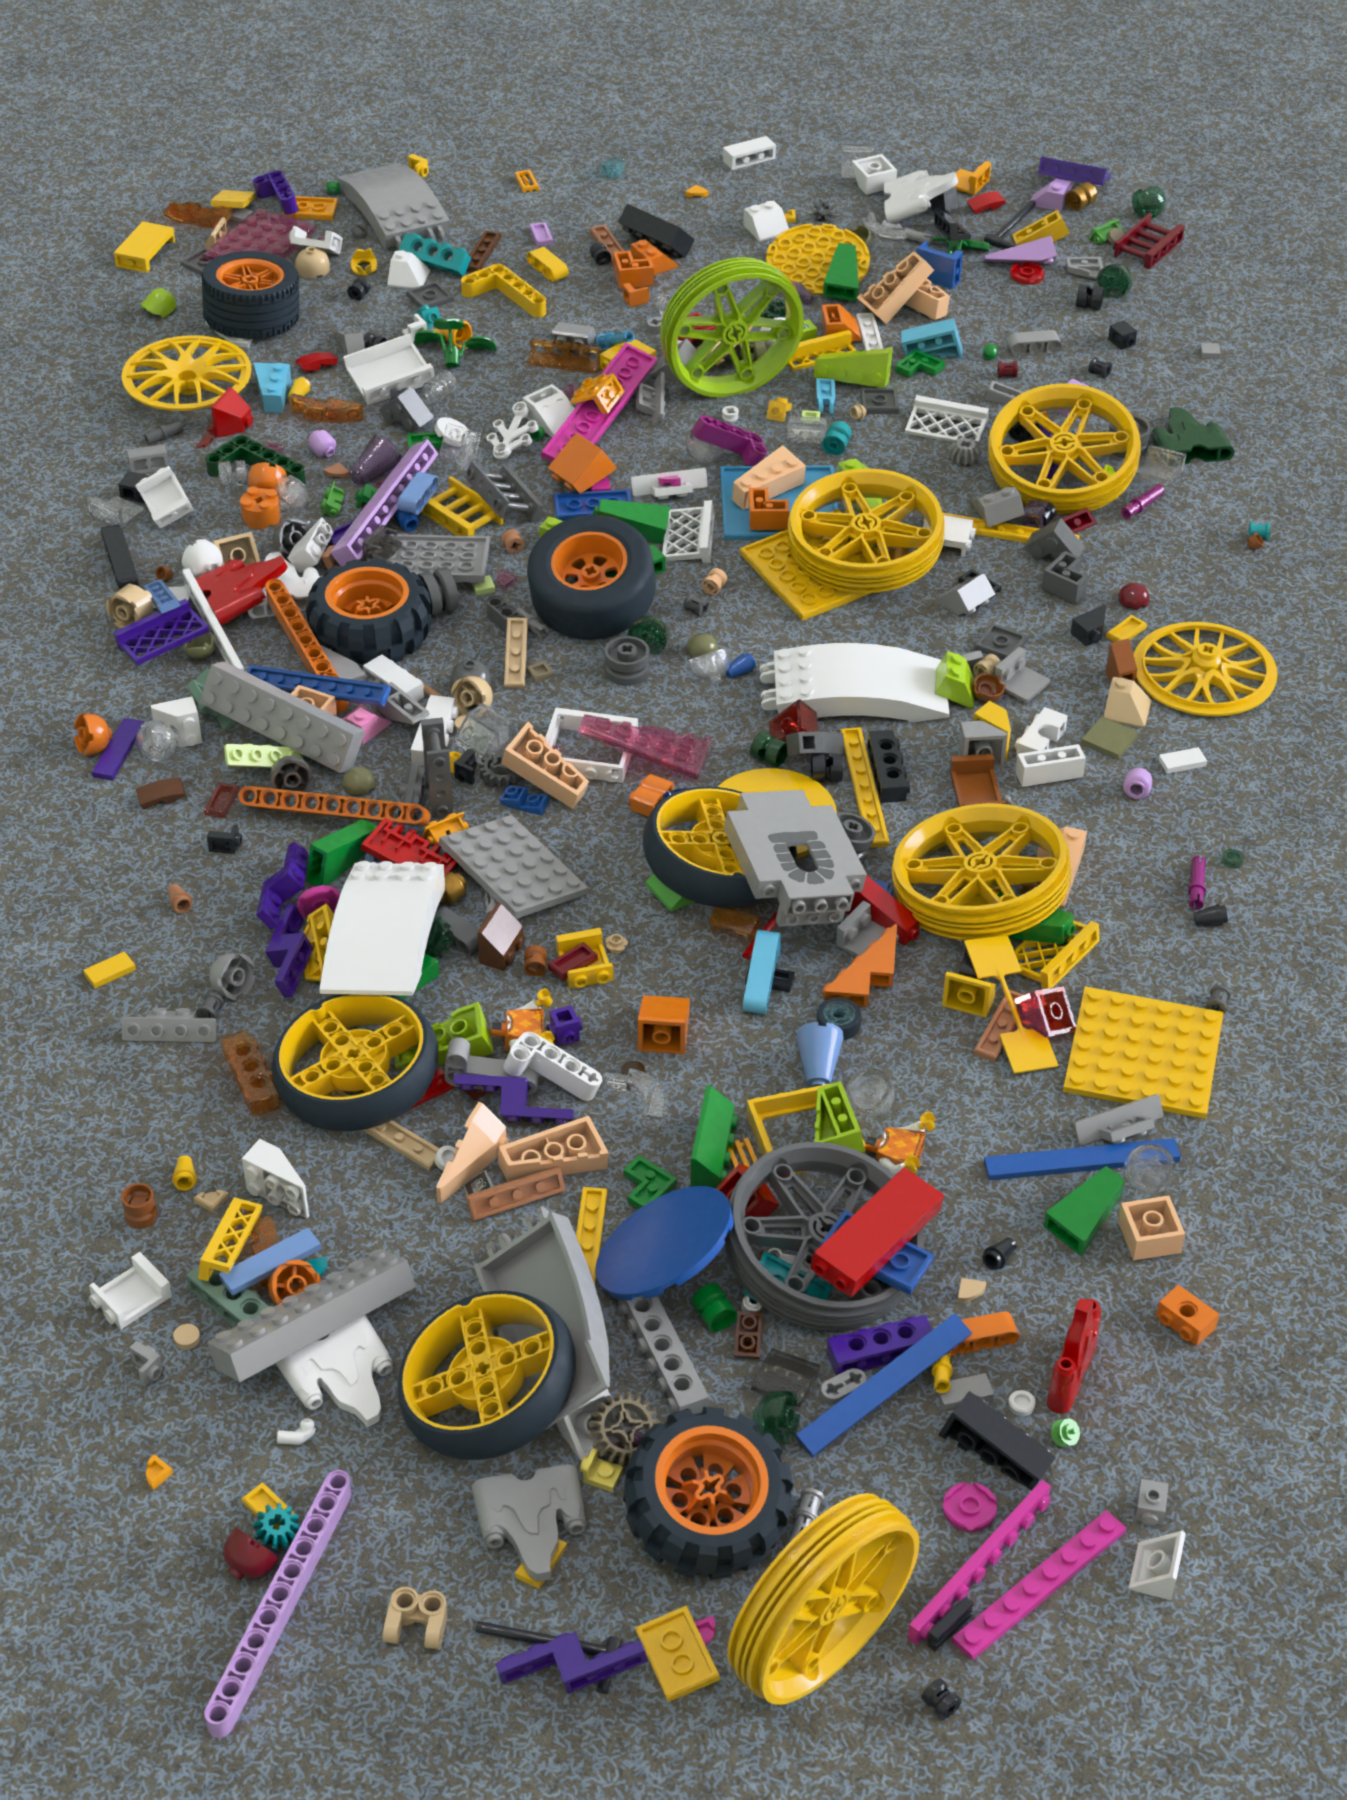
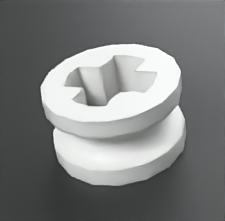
(730, 413)

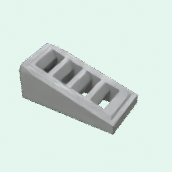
(1001, 393)

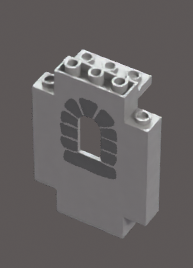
(761, 838)

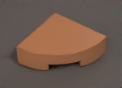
(337, 470)

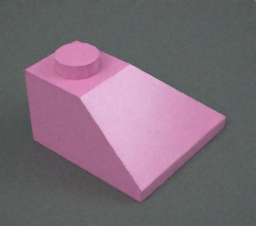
(367, 720)

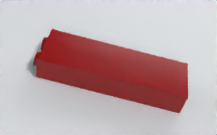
(877, 1232)

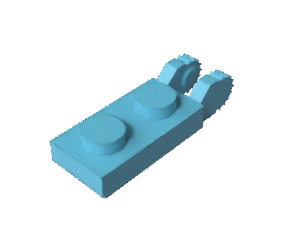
(825, 394)

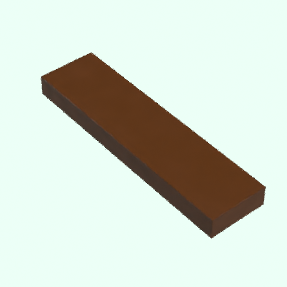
(483, 250)

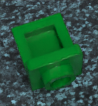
(364, 495)

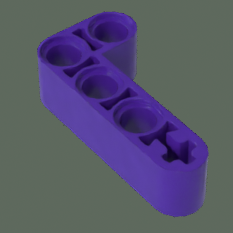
(276, 184)

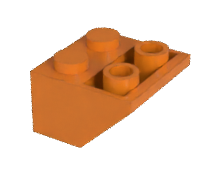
(837, 319)

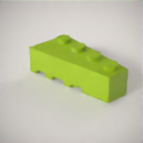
(856, 367)

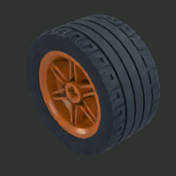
(250, 294)

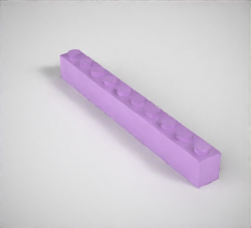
(384, 502)

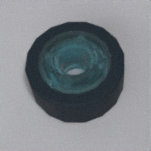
(841, 1013)

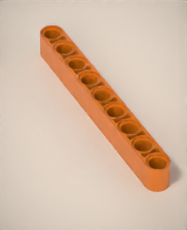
(300, 633)
(324, 802)

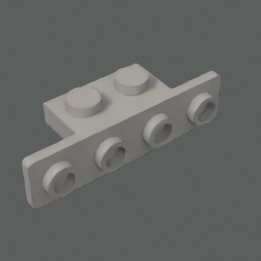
(651, 399)
(169, 1026)
(1120, 1122)

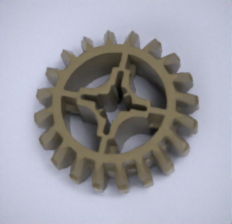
(622, 1415)

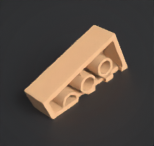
(897, 287)
(929, 300)
(777, 472)
(544, 767)
(570, 1146)

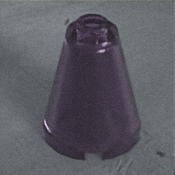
(375, 460)

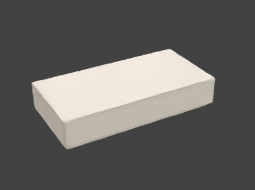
(1182, 760)

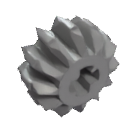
(965, 451)

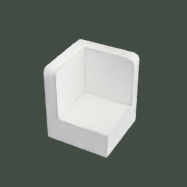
(418, 325)

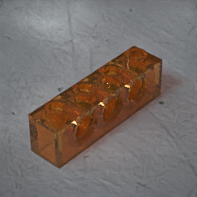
(250, 1072)

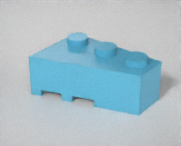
(933, 339)
(273, 385)

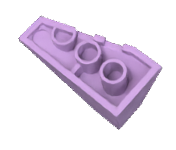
(1053, 194)
(1035, 251)

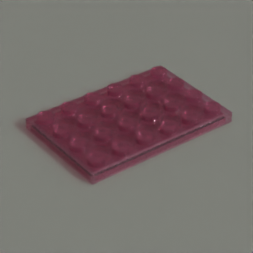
(262, 233)

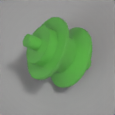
(1065, 1432)

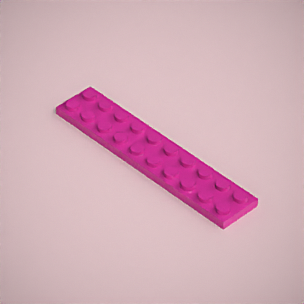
(630, 369)

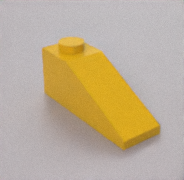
(1047, 226)

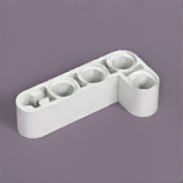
(553, 1064)

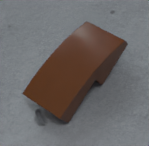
(162, 790)
(748, 1335)

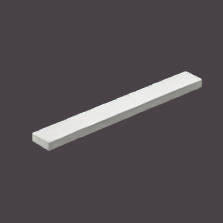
(210, 619)

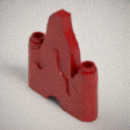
(237, 587)
(1075, 1356)

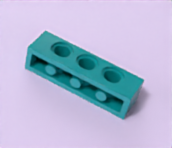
(457, 265)

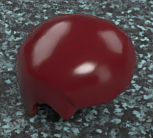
(1134, 596)

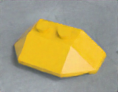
(317, 933)

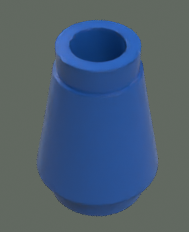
(741, 665)

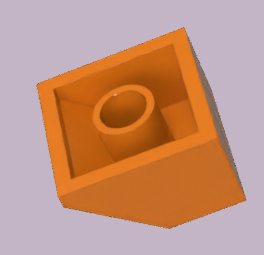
(644, 249)

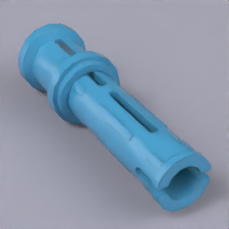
(610, 339)

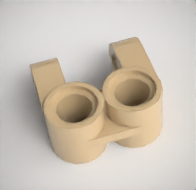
(416, 1612)

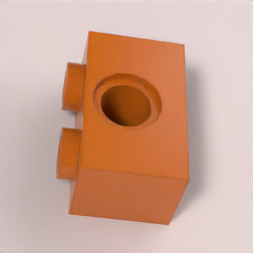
(1187, 1315)

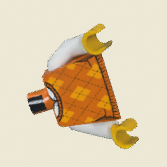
(524, 1019)
(902, 1145)

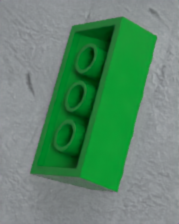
(713, 1139)

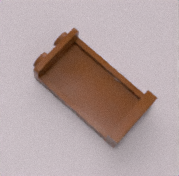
(974, 780)

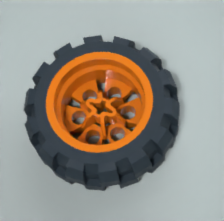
(369, 610)
(723, 1446)

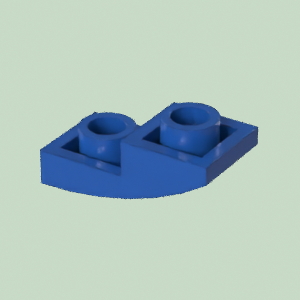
(519, 799)

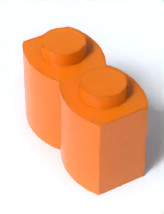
(649, 794)

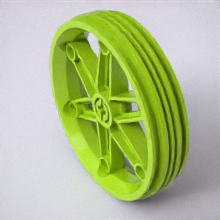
(731, 327)

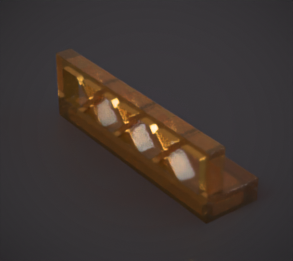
(565, 360)

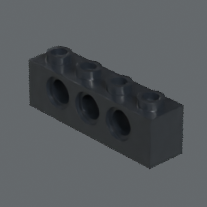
(887, 766)

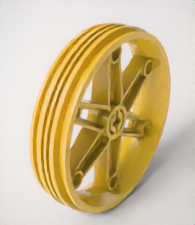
(1065, 447)
(866, 530)
(982, 871)
(823, 1598)

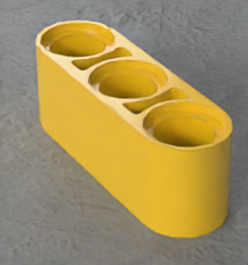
(548, 264)

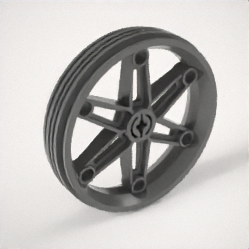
(788, 1298)

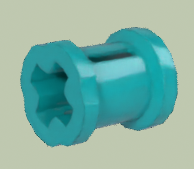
(1262, 529)

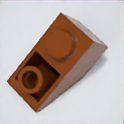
(1121, 661)

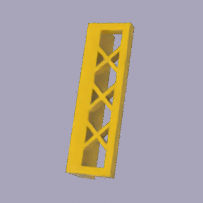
(822, 345)
(225, 1233)

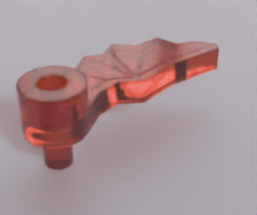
(206, 440)

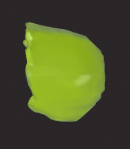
(159, 302)

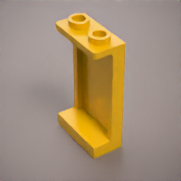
(142, 246)

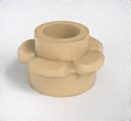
(857, 412)
(616, 943)

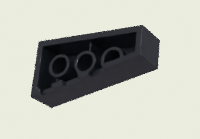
(997, 1441)

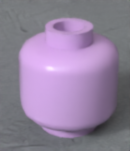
(322, 443)
(1137, 783)

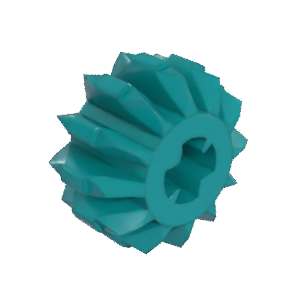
(267, 1521)

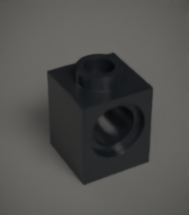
(1122, 335)

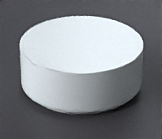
(443, 1155)
(1021, 1403)

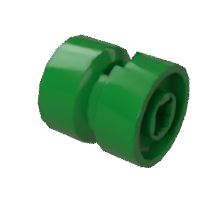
(714, 1307)

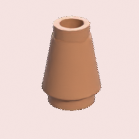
(179, 899)

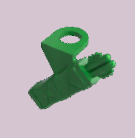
(972, 244)

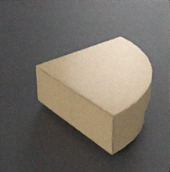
(211, 1200)
(970, 1290)

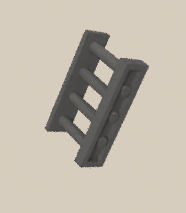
(513, 489)
(437, 767)

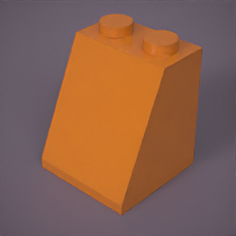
(580, 464)
(663, 1024)

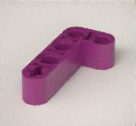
(730, 438)

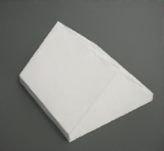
(1157, 1565)

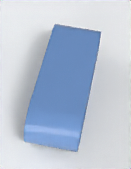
(418, 493)

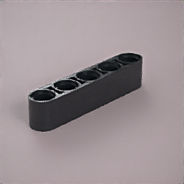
(119, 555)

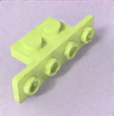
(255, 755)

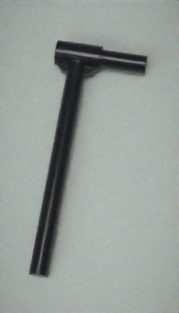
(997, 240)
(610, 1644)

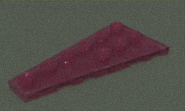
(653, 744)

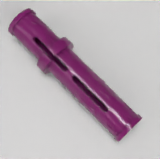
(1138, 504)
(1197, 888)

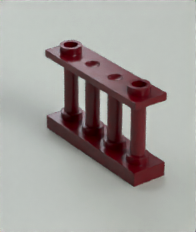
(1156, 251)

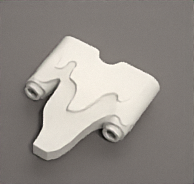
(913, 193)
(297, 587)
(343, 1368)

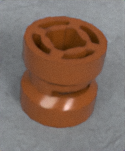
(535, 960)

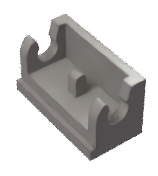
(147, 458)

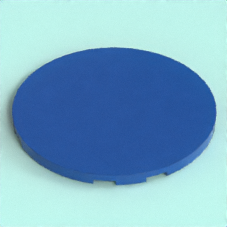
(664, 1243)

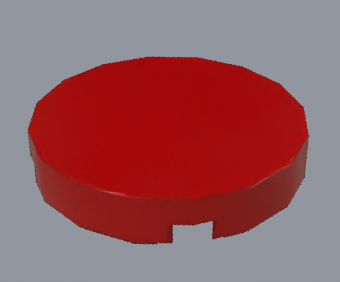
(1027, 273)

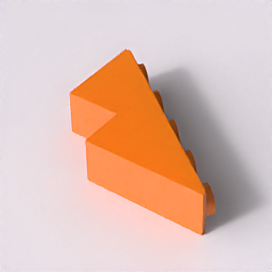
(871, 968)

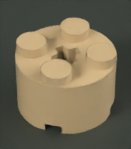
(129, 605)

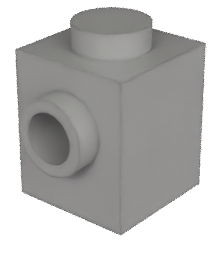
(1151, 1502)

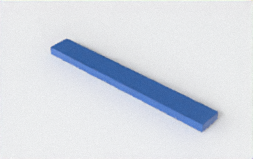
(341, 688)
(1067, 1160)
(883, 1385)

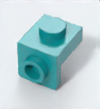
(428, 314)

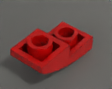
(986, 200)
(314, 360)

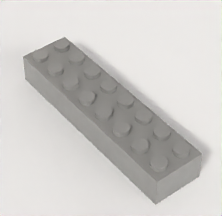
(282, 717)
(310, 1314)

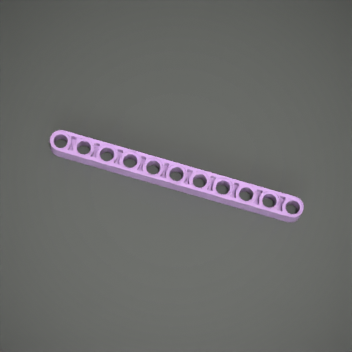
(277, 1611)

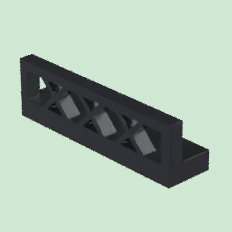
(949, 226)

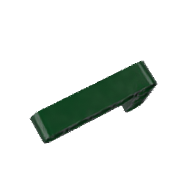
(252, 452)

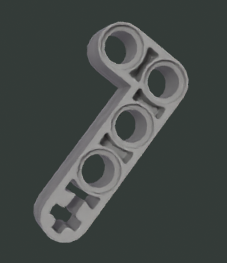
(460, 1062)

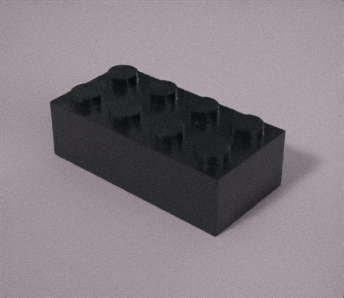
(656, 231)

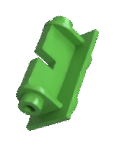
(1100, 233)
(332, 503)

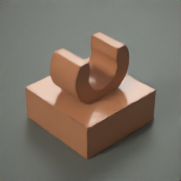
(329, 560)

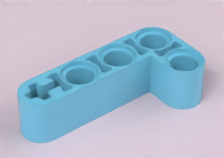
(761, 971)

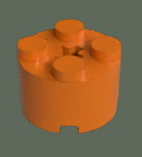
(260, 507)

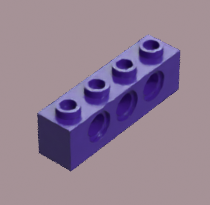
(875, 1345)

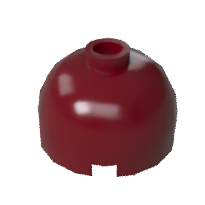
(247, 1556)

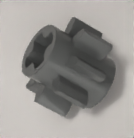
(820, 214)

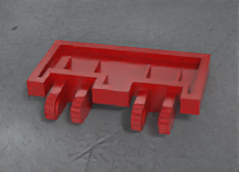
(395, 848)

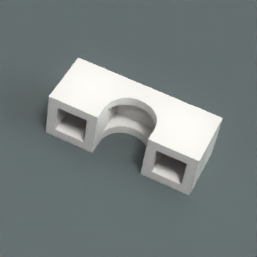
(1045, 727)

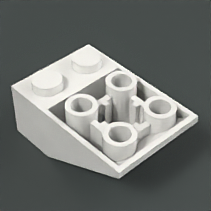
(548, 408)
(274, 1178)

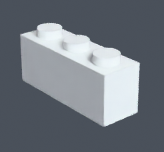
(749, 153)
(384, 671)
(1050, 765)

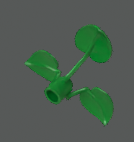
(452, 354)

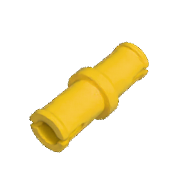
(942, 1372)

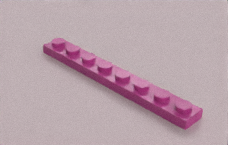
(975, 1567)
(1038, 1585)

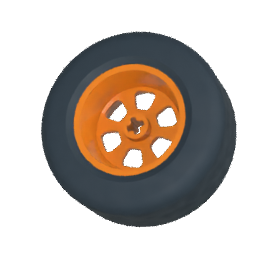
(587, 550)

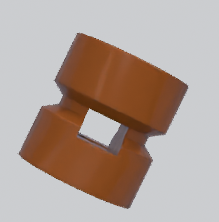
(139, 1205)

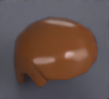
(988, 687)

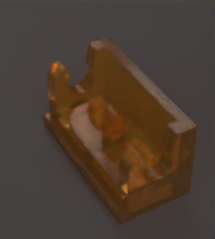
(735, 921)

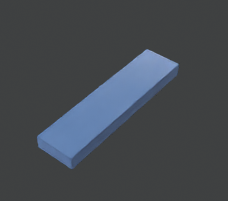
(162, 596)
(265, 1262)

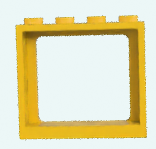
(779, 1105)

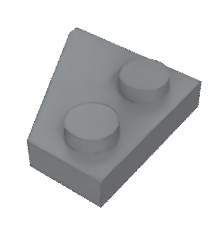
(1084, 266)

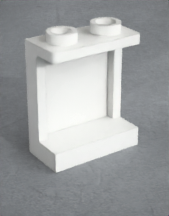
(331, 244)
(164, 497)
(957, 533)
(131, 1293)

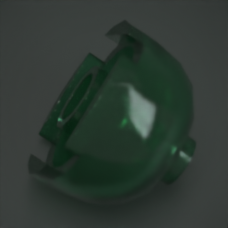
(1148, 201)
(1115, 278)
(652, 631)
(775, 1412)

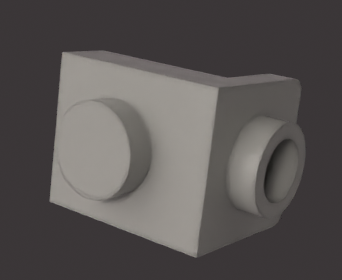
(148, 1361)

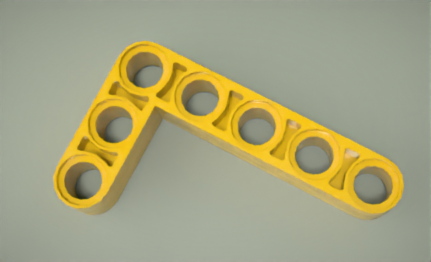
(508, 283)

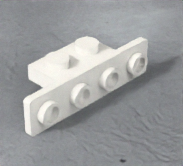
(649, 483)

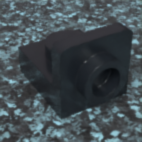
(465, 767)
(224, 841)

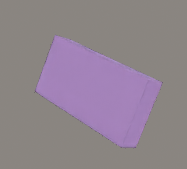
(541, 234)

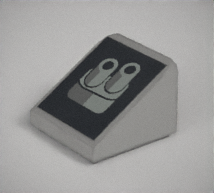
(478, 1183)

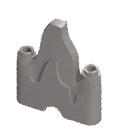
(529, 1512)

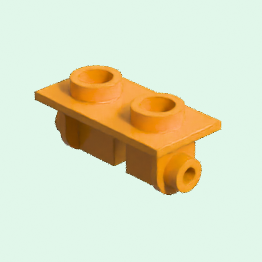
(451, 824)

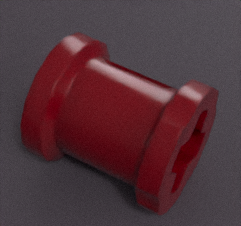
(1007, 369)

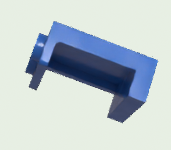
(946, 266)

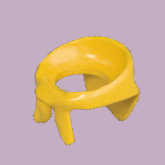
(363, 256)

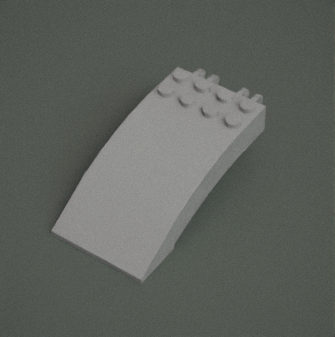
(396, 203)
(553, 1269)

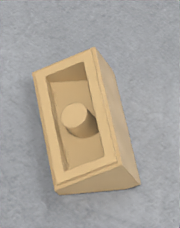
(217, 234)

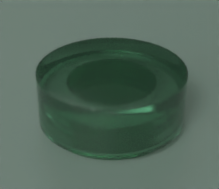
(1232, 858)

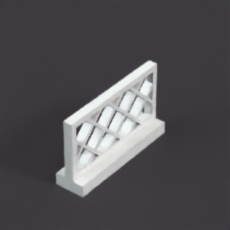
(949, 411)
(703, 532)

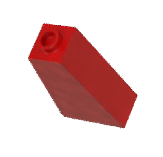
(887, 911)

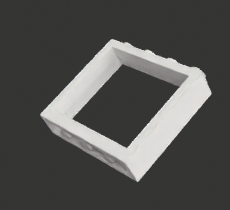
(589, 769)

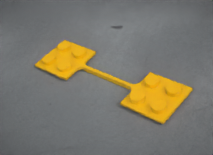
(1025, 1047)

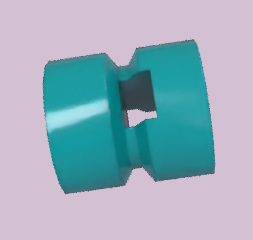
(836, 438)

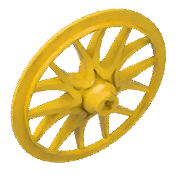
(185, 374)
(1205, 666)

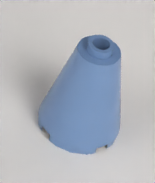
(819, 1051)

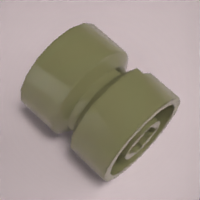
(757, 349)

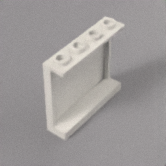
(387, 367)

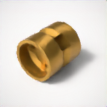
(1081, 196)

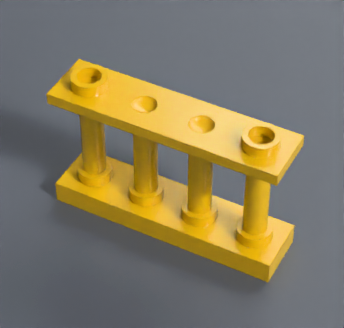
(456, 523)

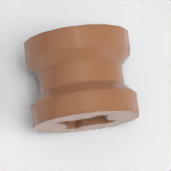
(512, 541)

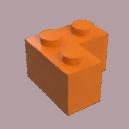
(636, 272)
(766, 512)

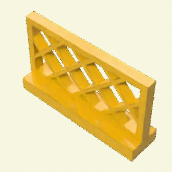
(1065, 957)

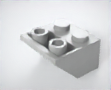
(574, 334)

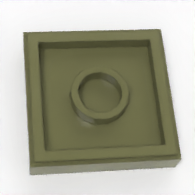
(1109, 738)

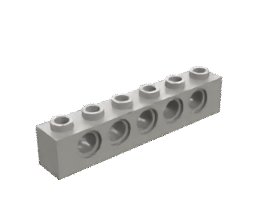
(665, 1353)

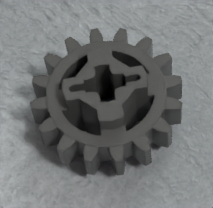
(498, 772)

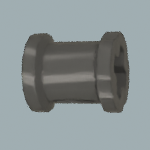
(696, 604)
(1215, 998)
(209, 1005)

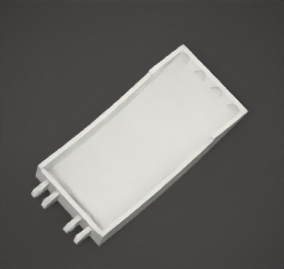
(855, 681)
(382, 928)

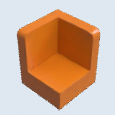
(635, 296)

